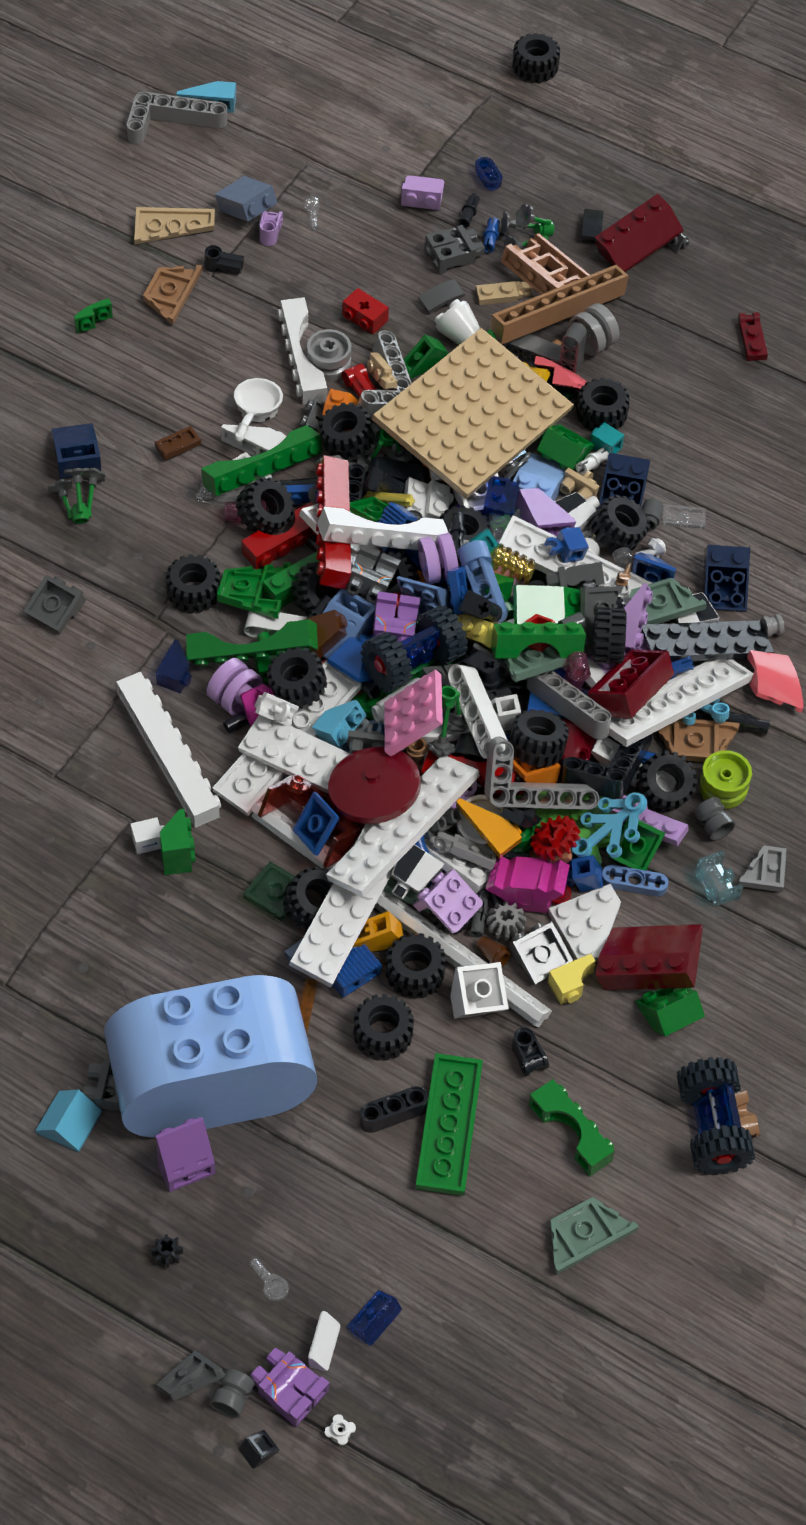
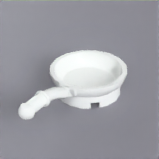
(256, 400)

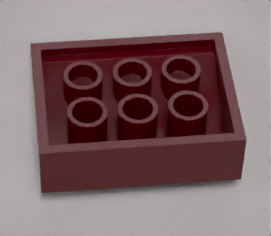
(650, 957)

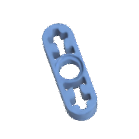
(652, 877)

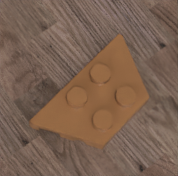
(170, 290)
(698, 740)

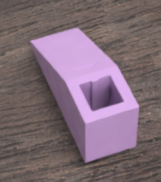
(637, 617)

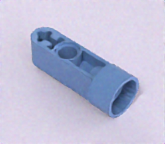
(477, 562)

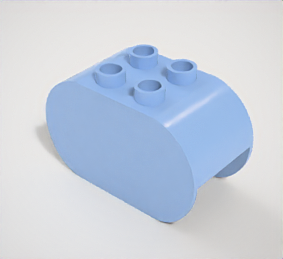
(210, 1053)

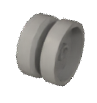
(600, 327)
(330, 353)

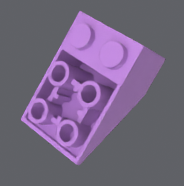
(184, 1154)

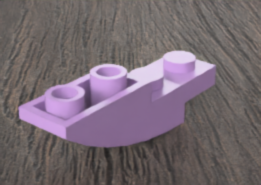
(673, 829)

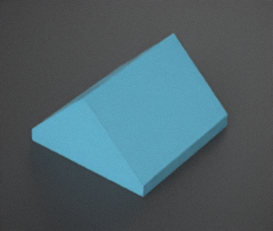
(69, 1119)

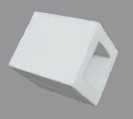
(146, 835)

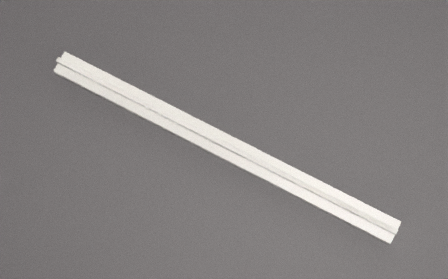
(411, 920)

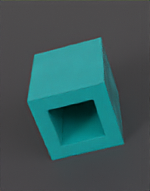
(607, 438)

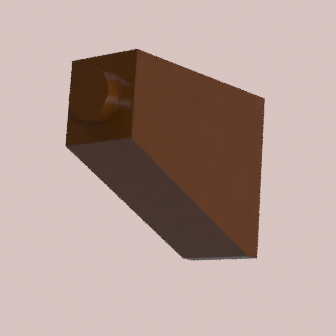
(330, 630)

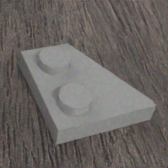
(766, 870)

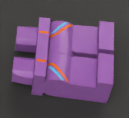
(404, 624)
(289, 1386)

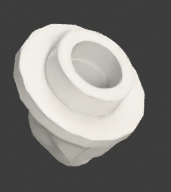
(656, 547)

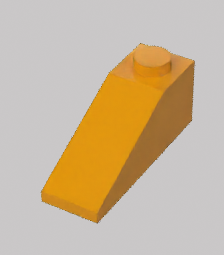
(494, 829)
(380, 932)

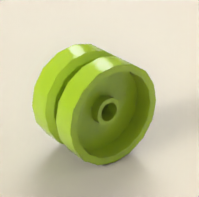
(725, 777)

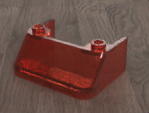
(297, 791)

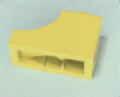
(568, 978)

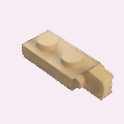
(502, 292)
(381, 371)

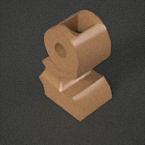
(747, 1119)

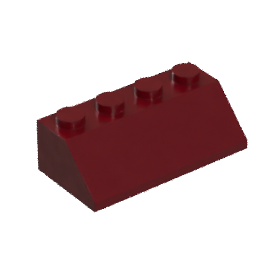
(639, 233)
(633, 682)

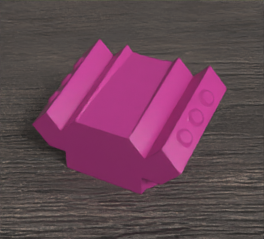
(528, 882)

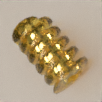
(512, 562)

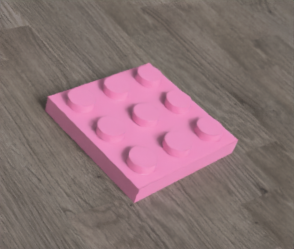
(413, 713)

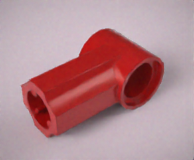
(357, 379)

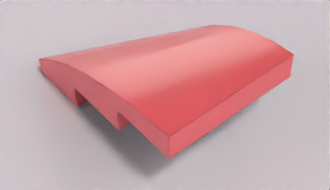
(562, 376)
(775, 679)

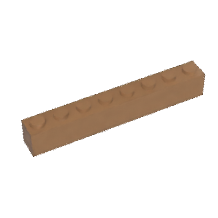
(558, 304)

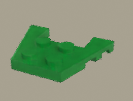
(244, 589)

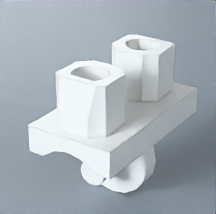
(275, 708)

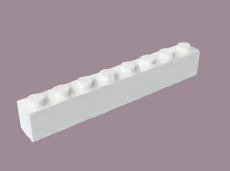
(168, 749)

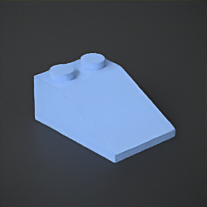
(541, 474)

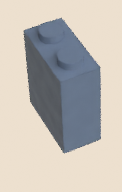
(246, 198)

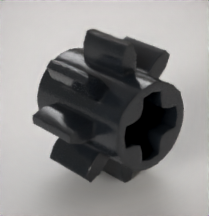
(167, 1257)

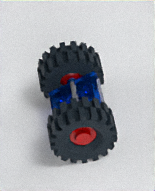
(391, 661)
(721, 1140)

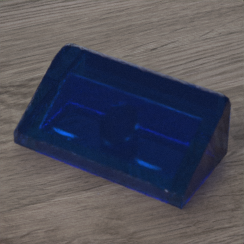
(375, 1317)

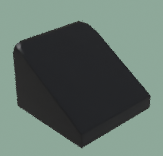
(258, 1448)

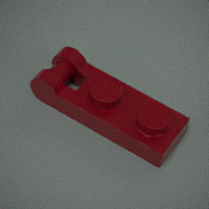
(752, 336)

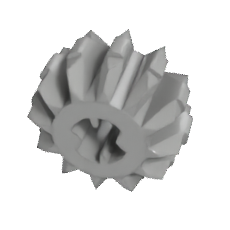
(506, 920)

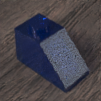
(174, 669)

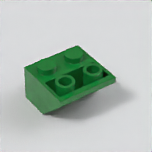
(177, 845)
(670, 1009)

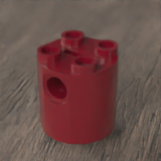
(578, 744)

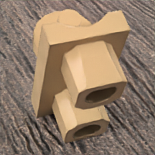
(579, 483)

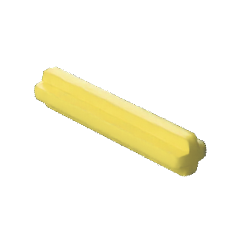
(404, 500)

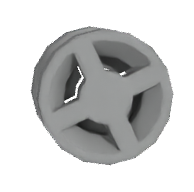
(773, 625)

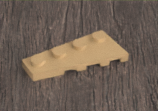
(166, 223)

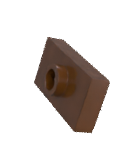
(177, 443)

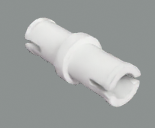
(592, 461)

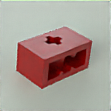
(365, 311)

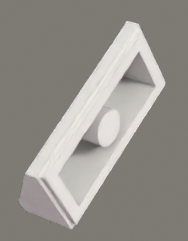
(323, 1342)

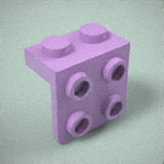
(422, 192)
(449, 900)

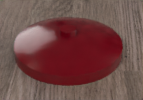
(374, 786)

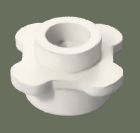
(340, 1437)

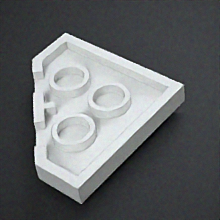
(586, 921)

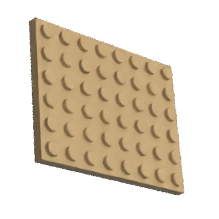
(472, 412)

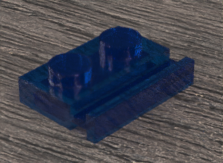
(501, 496)

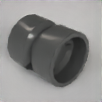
(714, 818)
(231, 1394)

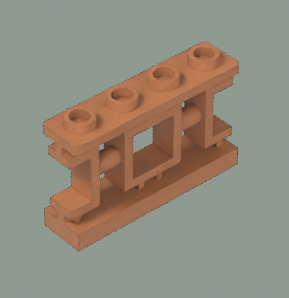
(529, 265)

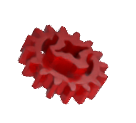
(555, 837)

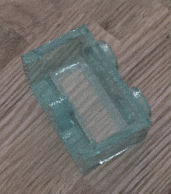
(716, 879)

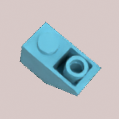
(336, 722)

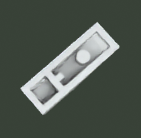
(256, 439)

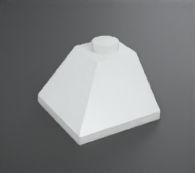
(478, 990)

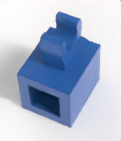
(569, 544)
(585, 874)

